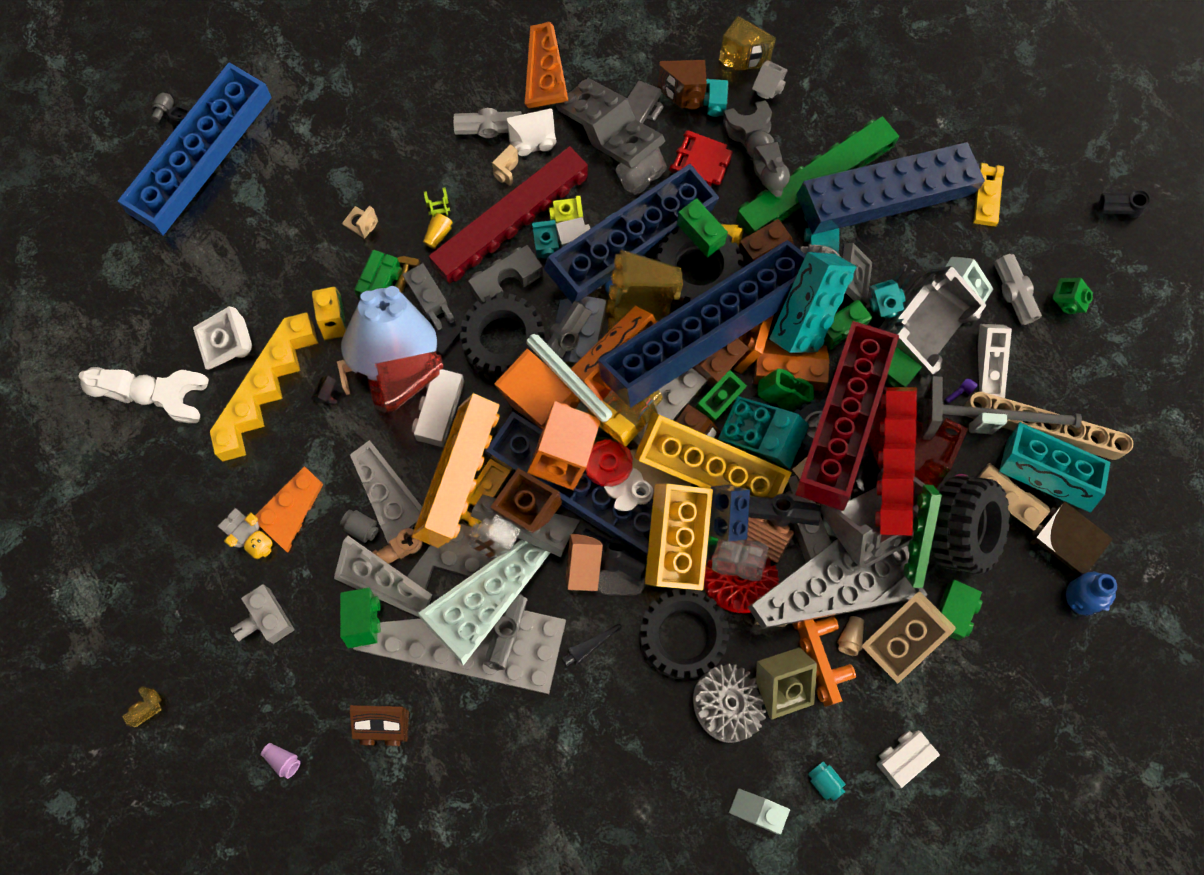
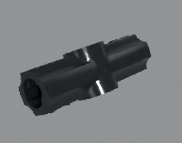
(783, 510)
(617, 557)

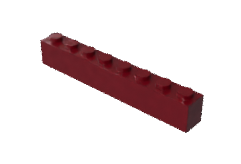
(509, 215)

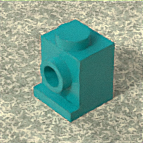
(716, 97)
(544, 231)

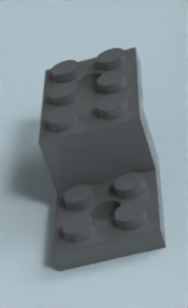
(610, 123)

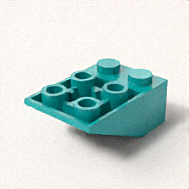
(764, 431)

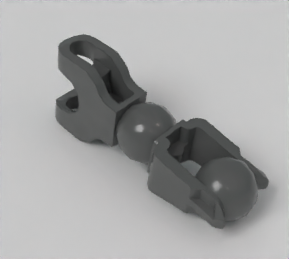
(754, 134)

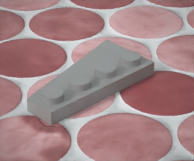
(389, 496)
(364, 569)

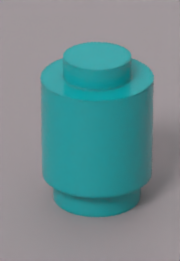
(827, 781)

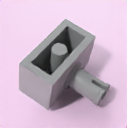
(264, 615)

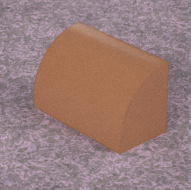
(583, 563)

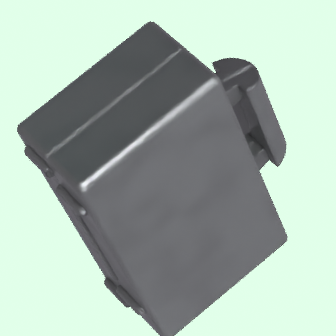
(643, 100)

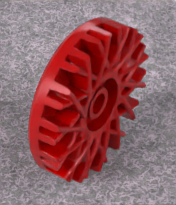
(736, 592)

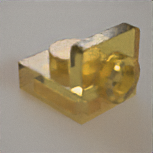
(143, 711)

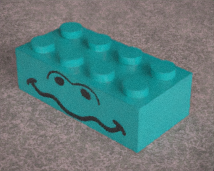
(812, 302)
(1055, 467)

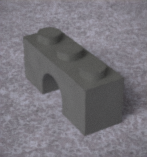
(520, 264)

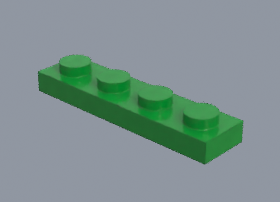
(924, 528)

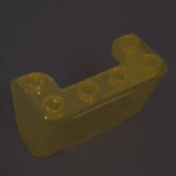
(642, 284)

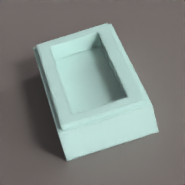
(987, 423)

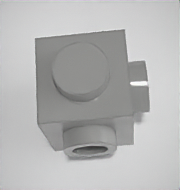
(770, 80)

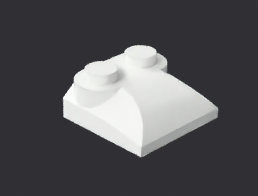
(532, 132)
(222, 337)

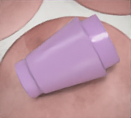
(280, 760)

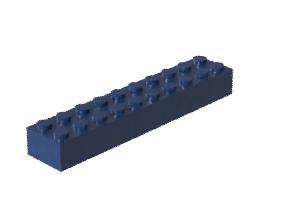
(702, 326)

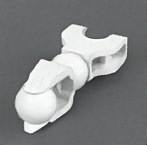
(146, 389)

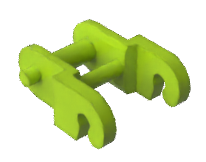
(444, 201)

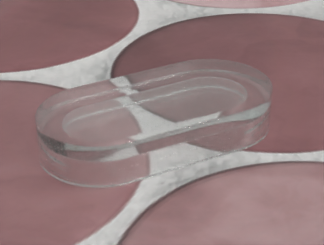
(619, 584)

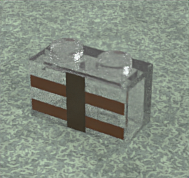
(493, 536)

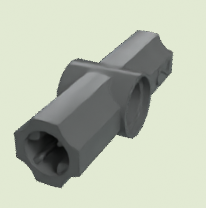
(565, 333)
(501, 644)

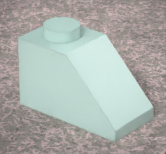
(972, 275)
(759, 811)

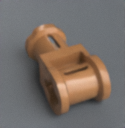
(398, 547)

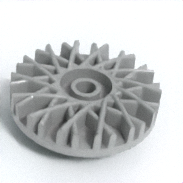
(728, 703)

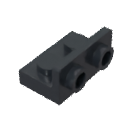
(867, 473)

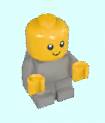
(244, 532)

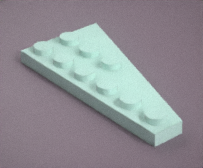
(476, 604)

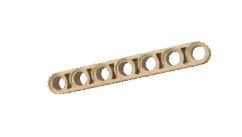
(1105, 436)

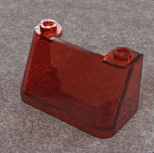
(402, 379)

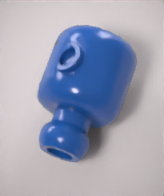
(1091, 593)

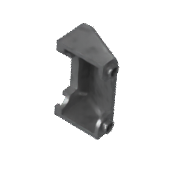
(932, 314)
(857, 527)

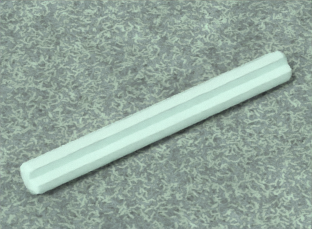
(572, 381)

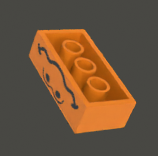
(629, 326)

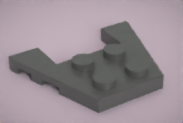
(452, 557)

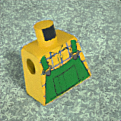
(328, 309)

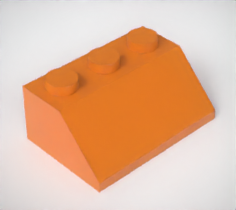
(804, 365)

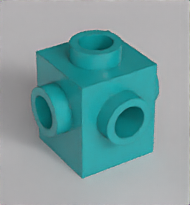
(887, 298)

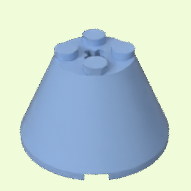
(384, 330)

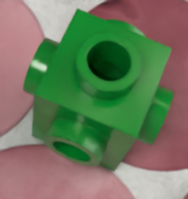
(1073, 295)

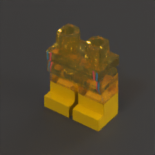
(628, 421)

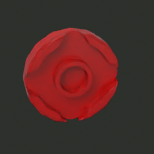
(609, 463)

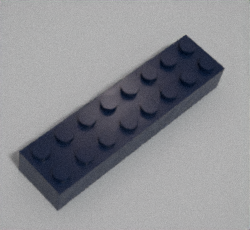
(889, 188)
(635, 228)
(515, 448)

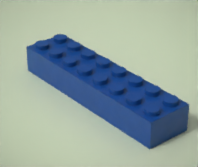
(195, 149)

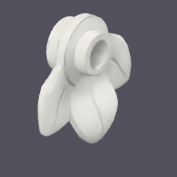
(626, 493)

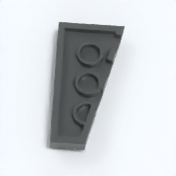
(551, 537)

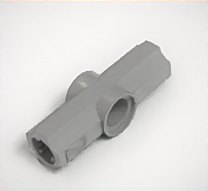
(485, 122)
(1017, 289)

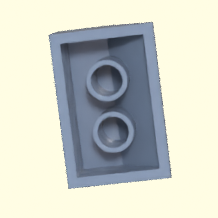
(590, 332)

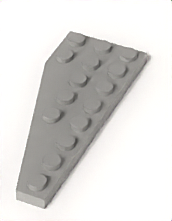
(528, 666)

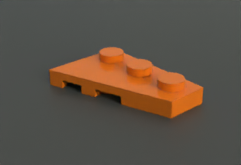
(287, 509)

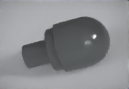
(161, 105)

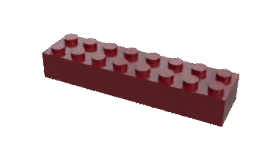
(847, 416)

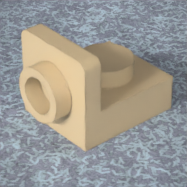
(504, 164)

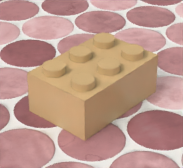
(908, 637)

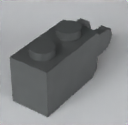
(427, 295)

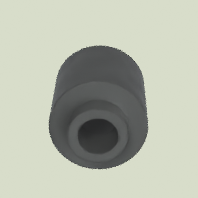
(359, 525)

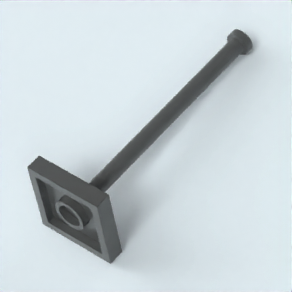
(934, 409)

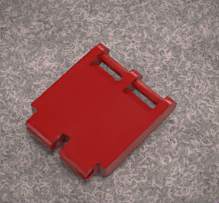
(705, 155)

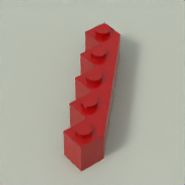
(897, 461)

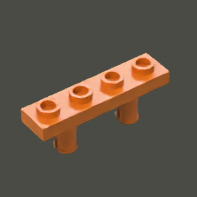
(825, 677)

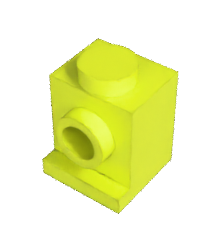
(560, 208)

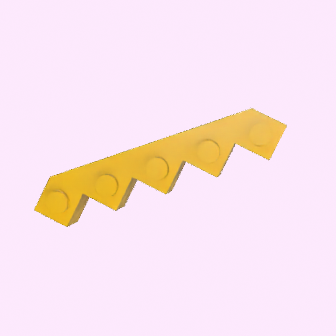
(261, 385)

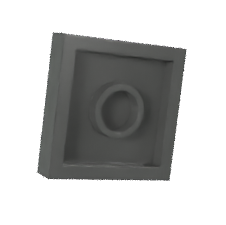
(859, 287)

